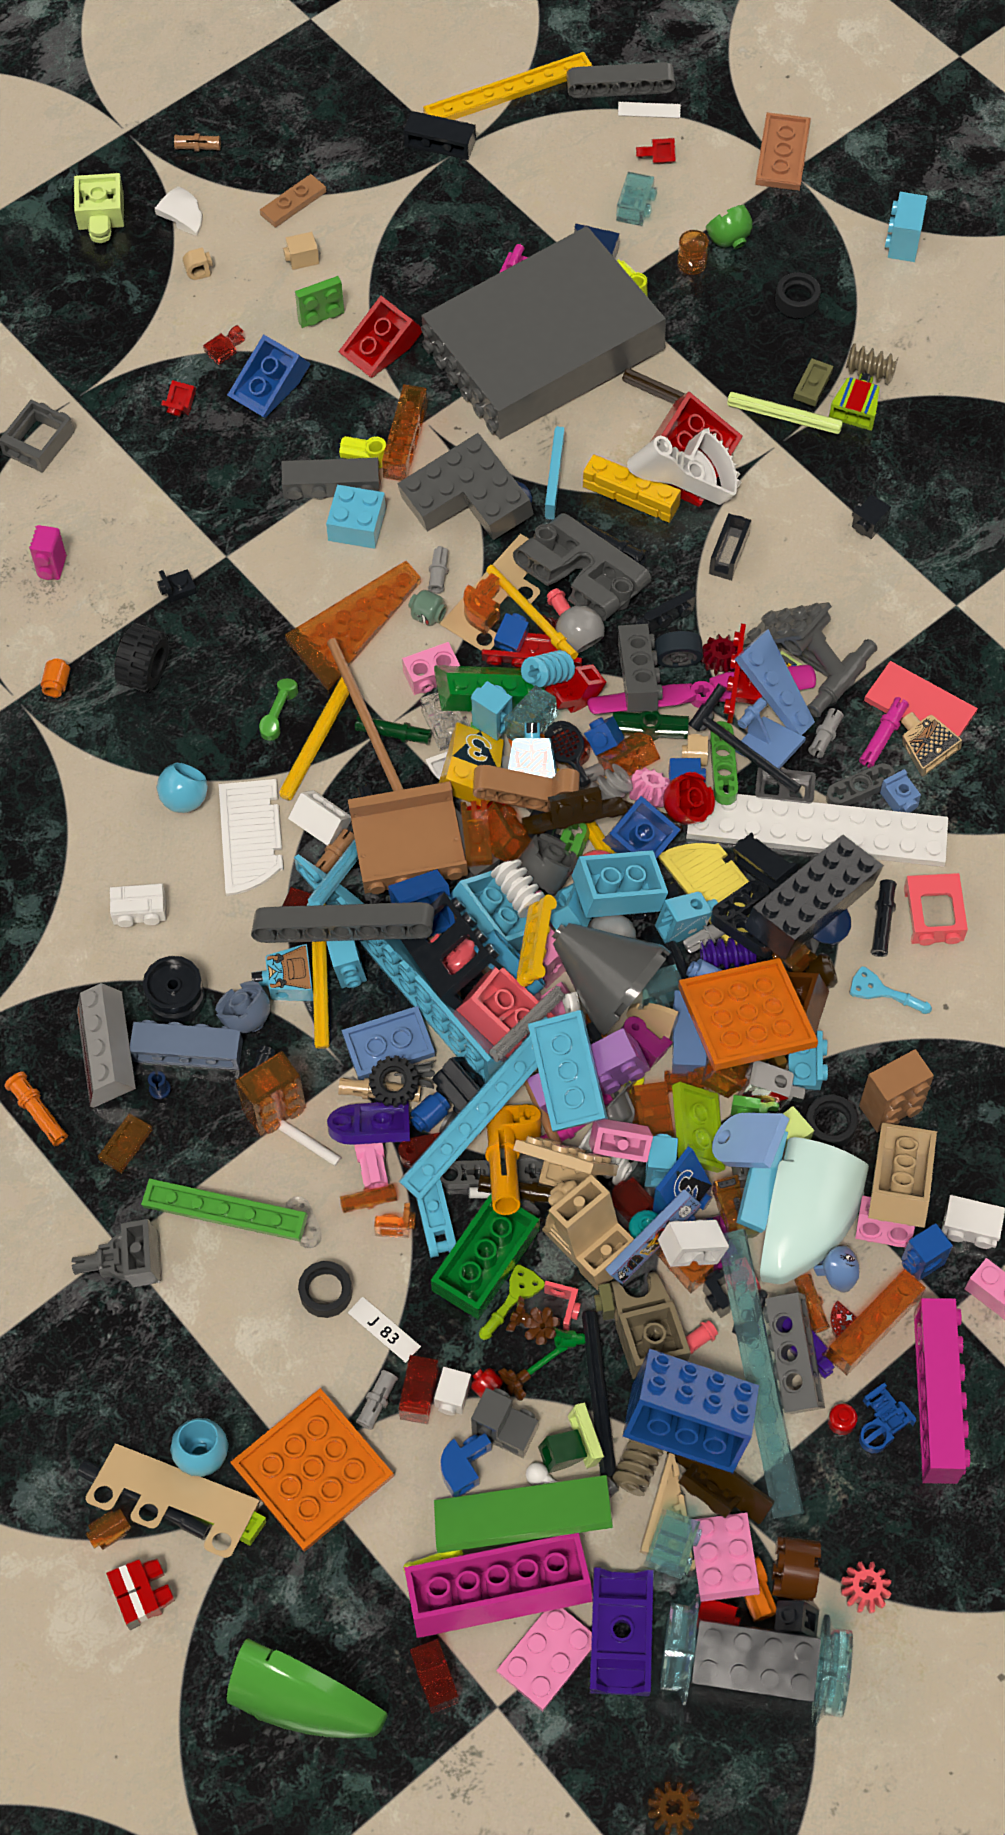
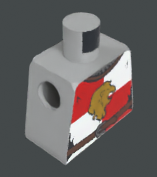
(771, 1084)

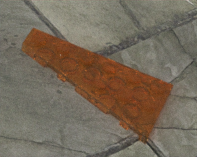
(352, 622)

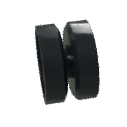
(174, 989)

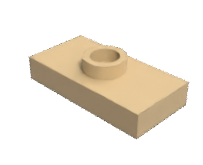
(553, 1174)

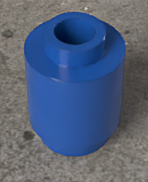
(429, 1112)

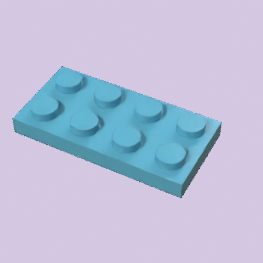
(567, 1071)

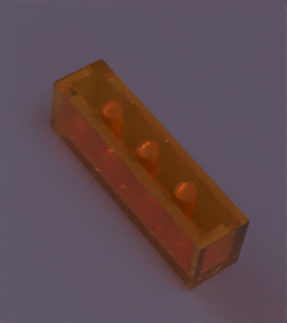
(875, 1322)

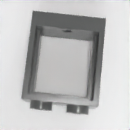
(27, 454)

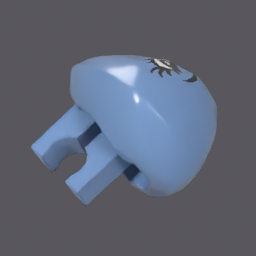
(840, 1268)

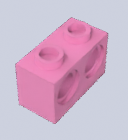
(424, 663)
(881, 1231)

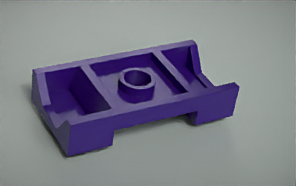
(618, 1663)

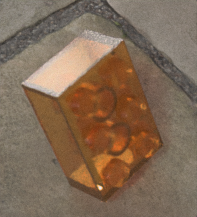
(271, 1094)

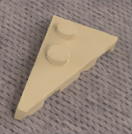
(667, 1497)

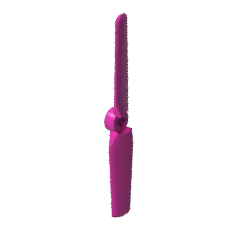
(684, 693)

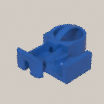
(891, 1418)

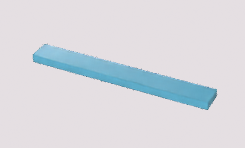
(471, 1120)

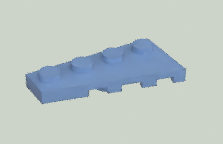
(773, 680)

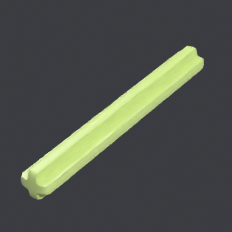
(784, 412)

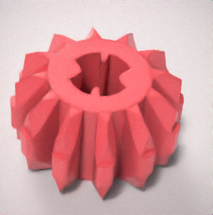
(874, 1596)

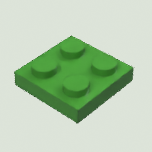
(319, 302)

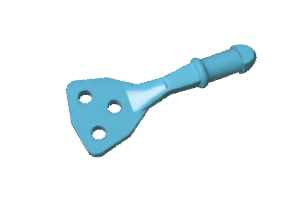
(880, 990)

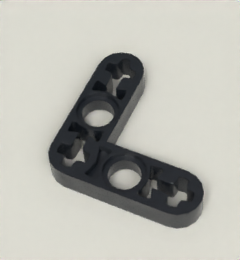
(738, 915)

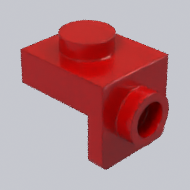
(179, 398)

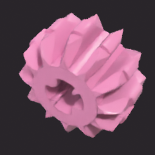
(649, 786)

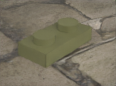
(813, 382)

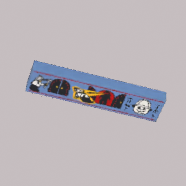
(647, 1241)

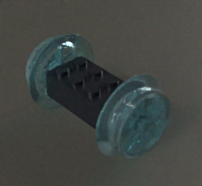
(757, 1660)

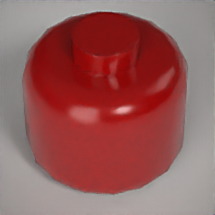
(485, 1379)
(842, 1419)

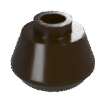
(823, 965)

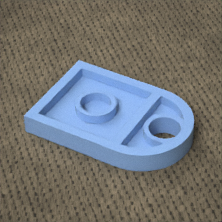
(751, 1141)

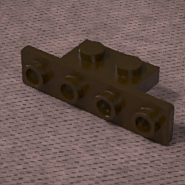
(574, 808)
(723, 1490)

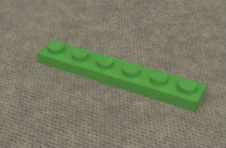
(224, 1210)

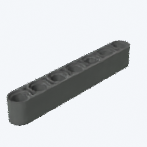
(343, 922)

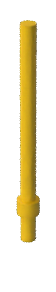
(558, 640)

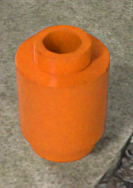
(55, 677)

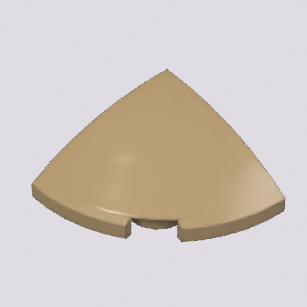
(657, 1018)

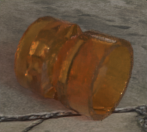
(692, 252)

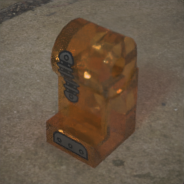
(728, 1201)

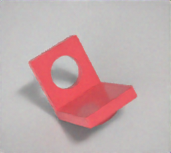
(568, 1293)

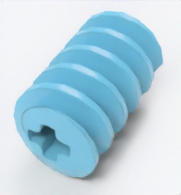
(548, 668)

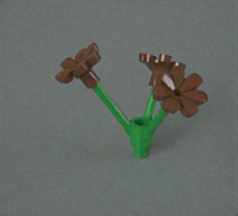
(541, 1328)

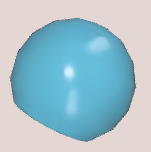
(181, 788)
(199, 1447)

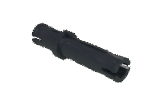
(885, 907)

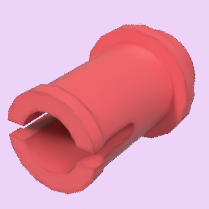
(557, 600)
(701, 1336)

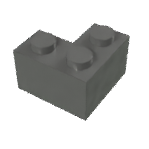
(503, 1424)

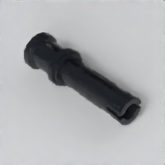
(625, 546)

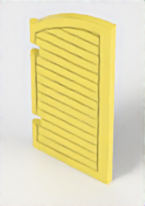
(702, 870)

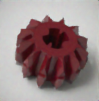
(718, 654)

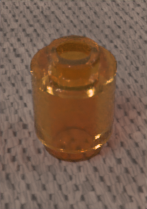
(108, 1529)

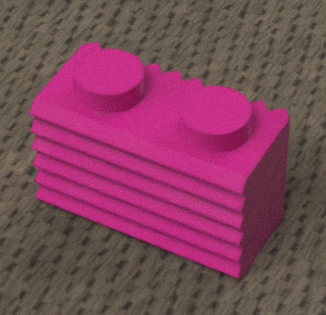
(47, 552)

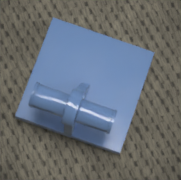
(768, 737)

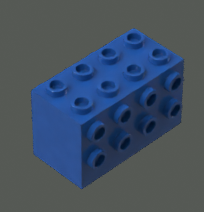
(691, 1411)

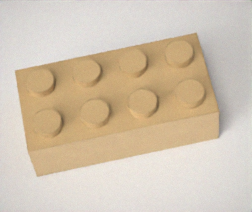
(903, 1175)

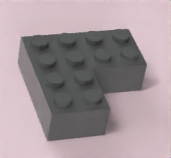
(464, 478)

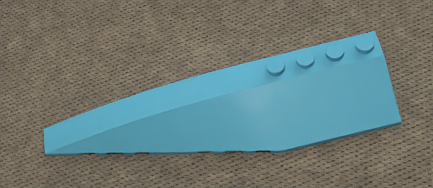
(404, 972)

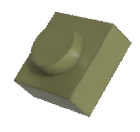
(604, 1302)

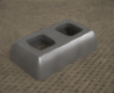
(805, 779)

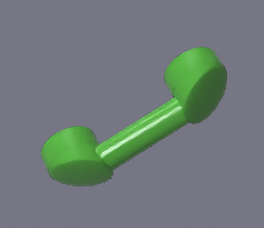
(269, 724)

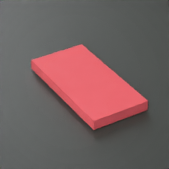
(922, 697)

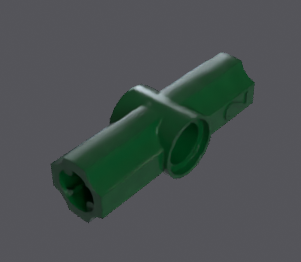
(665, 725)

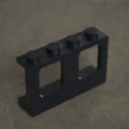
(431, 955)

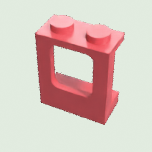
(935, 885)

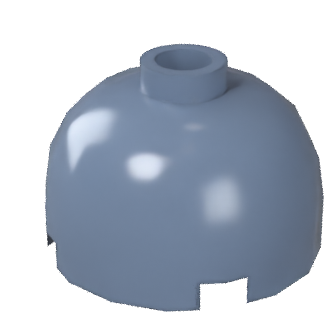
(244, 1009)

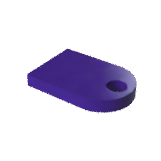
(369, 1124)

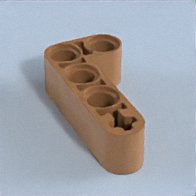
(522, 788)

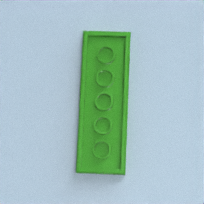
(522, 1514)

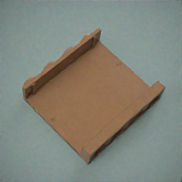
(407, 836)

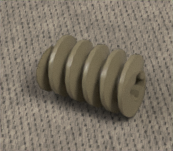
(871, 364)
(635, 1467)

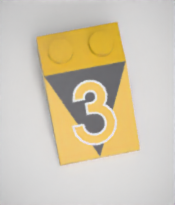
(466, 752)

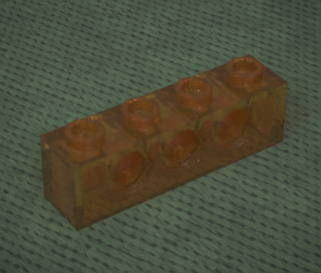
(404, 432)

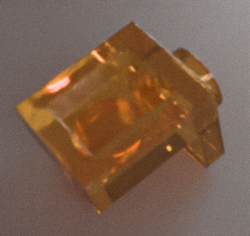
(393, 1226)

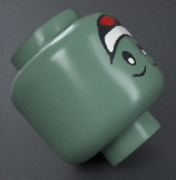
(427, 607)

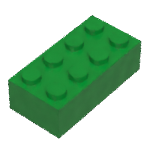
(484, 1258)

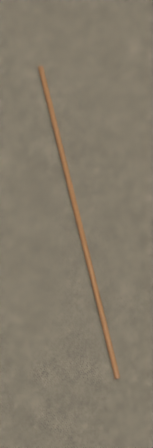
(396, 786)

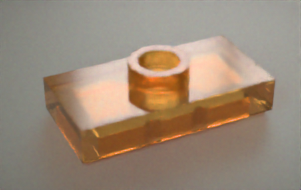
(125, 1143)

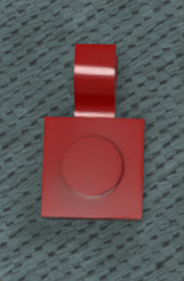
(661, 150)

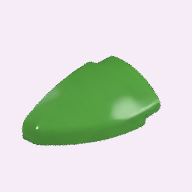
(298, 1697)

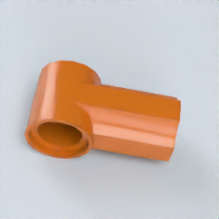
(761, 1605)

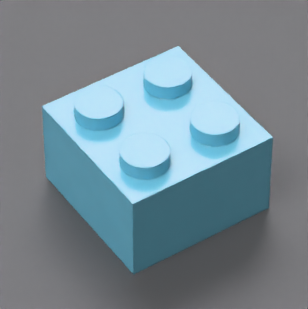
(905, 226)
(356, 516)

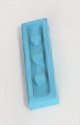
(554, 473)
(758, 1193)

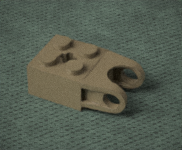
(646, 1319)

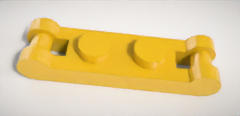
(534, 941)

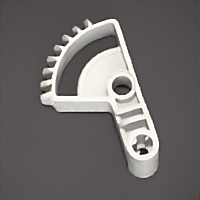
(690, 468)

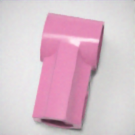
(372, 1164)

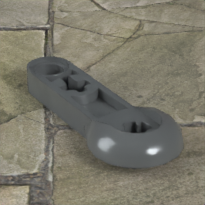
(524, 1163)

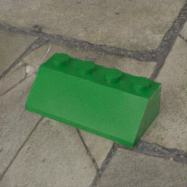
(458, 683)

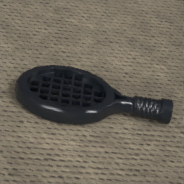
(584, 779)

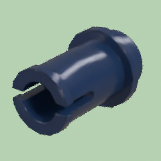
(158, 1081)

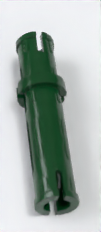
(400, 731)

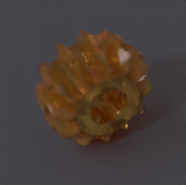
(674, 1820)

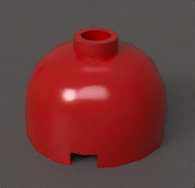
(688, 799)

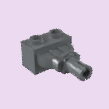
(127, 1256)

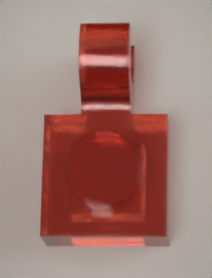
(222, 347)

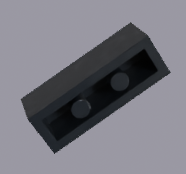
(440, 135)

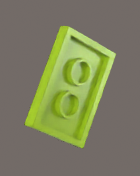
(697, 1123)

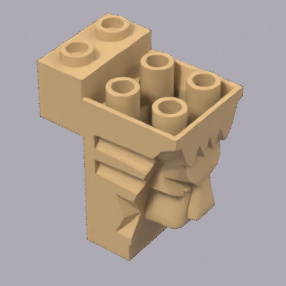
(586, 1227)

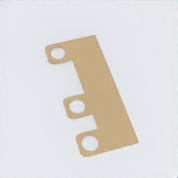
(456, 620)
(169, 1486)

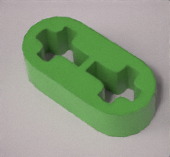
(580, 840)

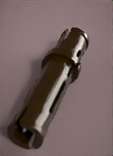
(528, 1191)

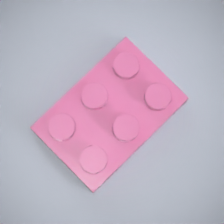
(725, 1558)
(547, 1656)

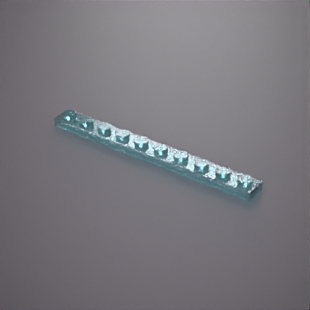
(759, 1369)

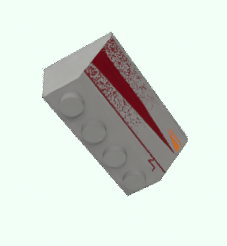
(105, 1044)

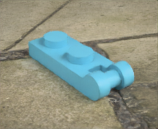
(436, 1220)

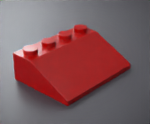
(688, 419)

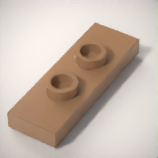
(293, 200)

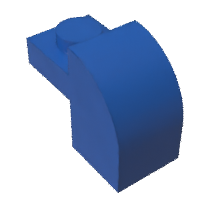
(456, 1465)

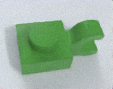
(745, 1104)

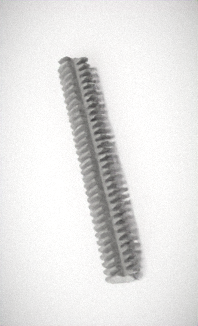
(521, 1029)

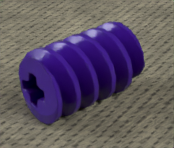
(726, 954)

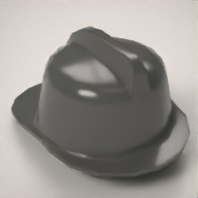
(621, 1107)

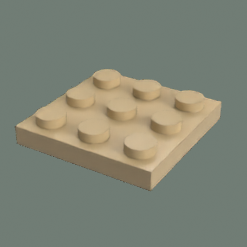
(566, 1156)

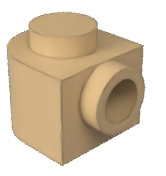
(197, 264)
(696, 748)

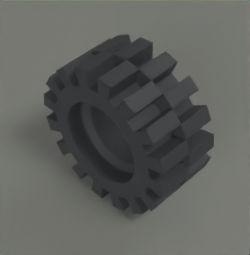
(398, 1097)

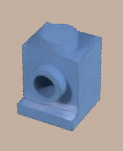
(892, 792)

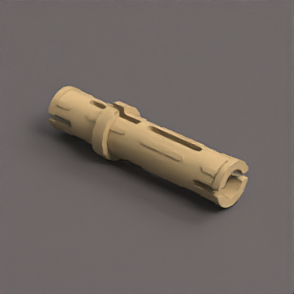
(362, 1088)

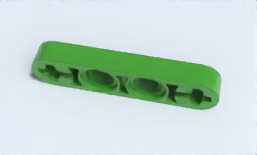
(723, 762)

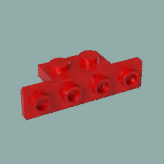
(533, 645)
(740, 686)

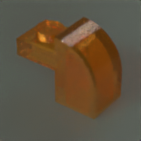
(478, 604)

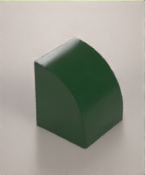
(562, 1450)

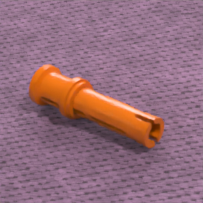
(30, 1099)

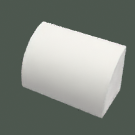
(319, 816)

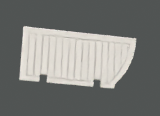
(249, 834)

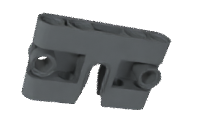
(607, 574)

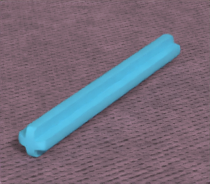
(334, 876)

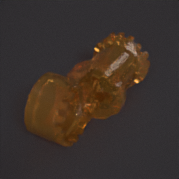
(692, 1078)

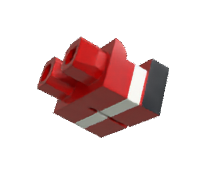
(135, 1593)

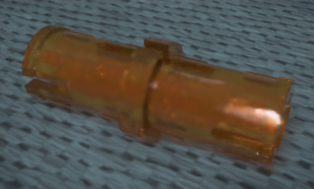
(368, 1198)
(814, 1303)

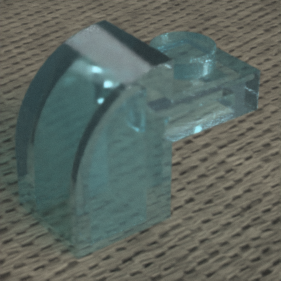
(661, 987)

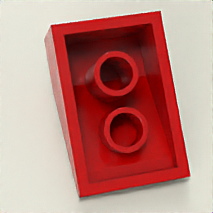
(380, 338)

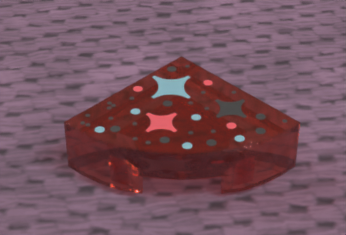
(840, 1319)

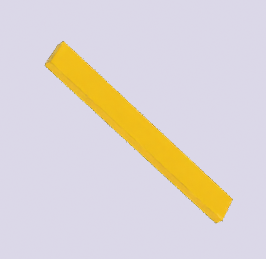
(506, 89)

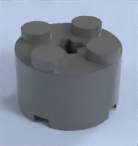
(548, 862)

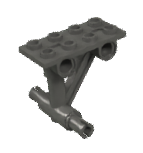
(801, 634)

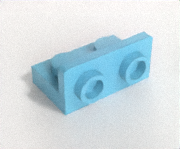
(809, 1065)

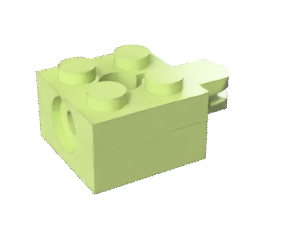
(99, 204)

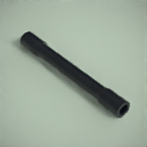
(184, 1520)

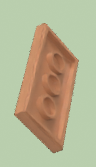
(783, 151)

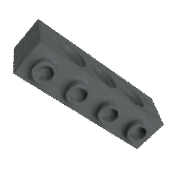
(638, 668)
(809, 1395)

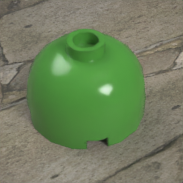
(731, 228)

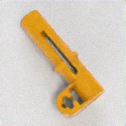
(506, 1127)

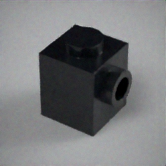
(870, 516)

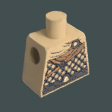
(928, 742)

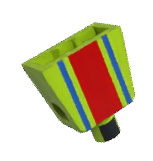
(856, 402)

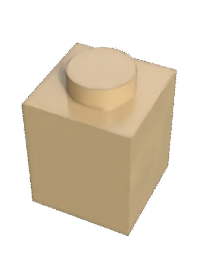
(301, 250)

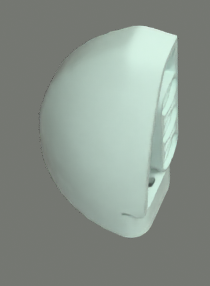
(810, 1207)

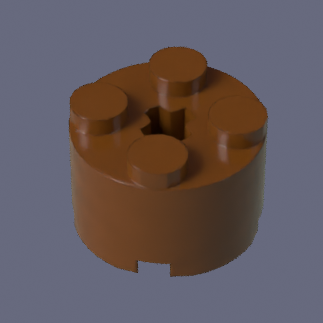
(796, 1568)

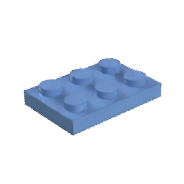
(390, 1035)

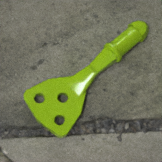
(529, 1290)

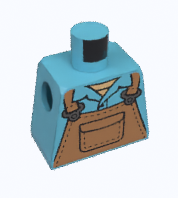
(287, 975)

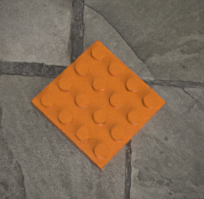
(747, 1014)
(312, 1469)

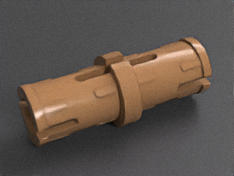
(200, 142)
(335, 851)

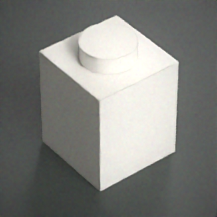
(452, 1391)

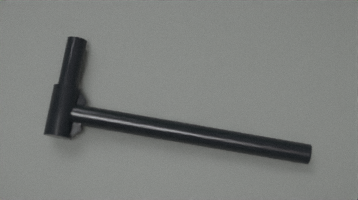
(704, 719)

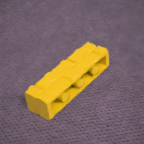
(620, 484)

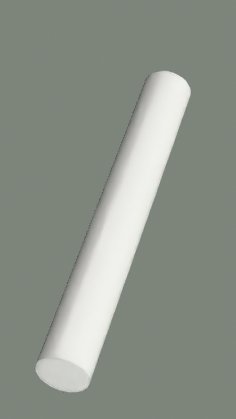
(309, 1143)

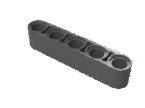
(620, 80)

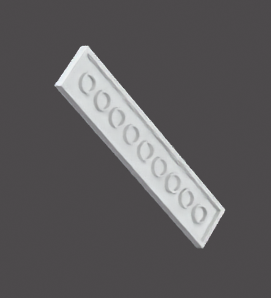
(815, 826)

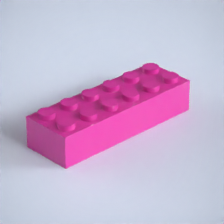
(940, 1392)
(498, 1584)

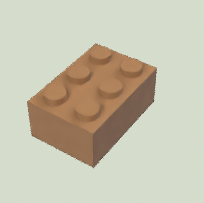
(896, 1090)

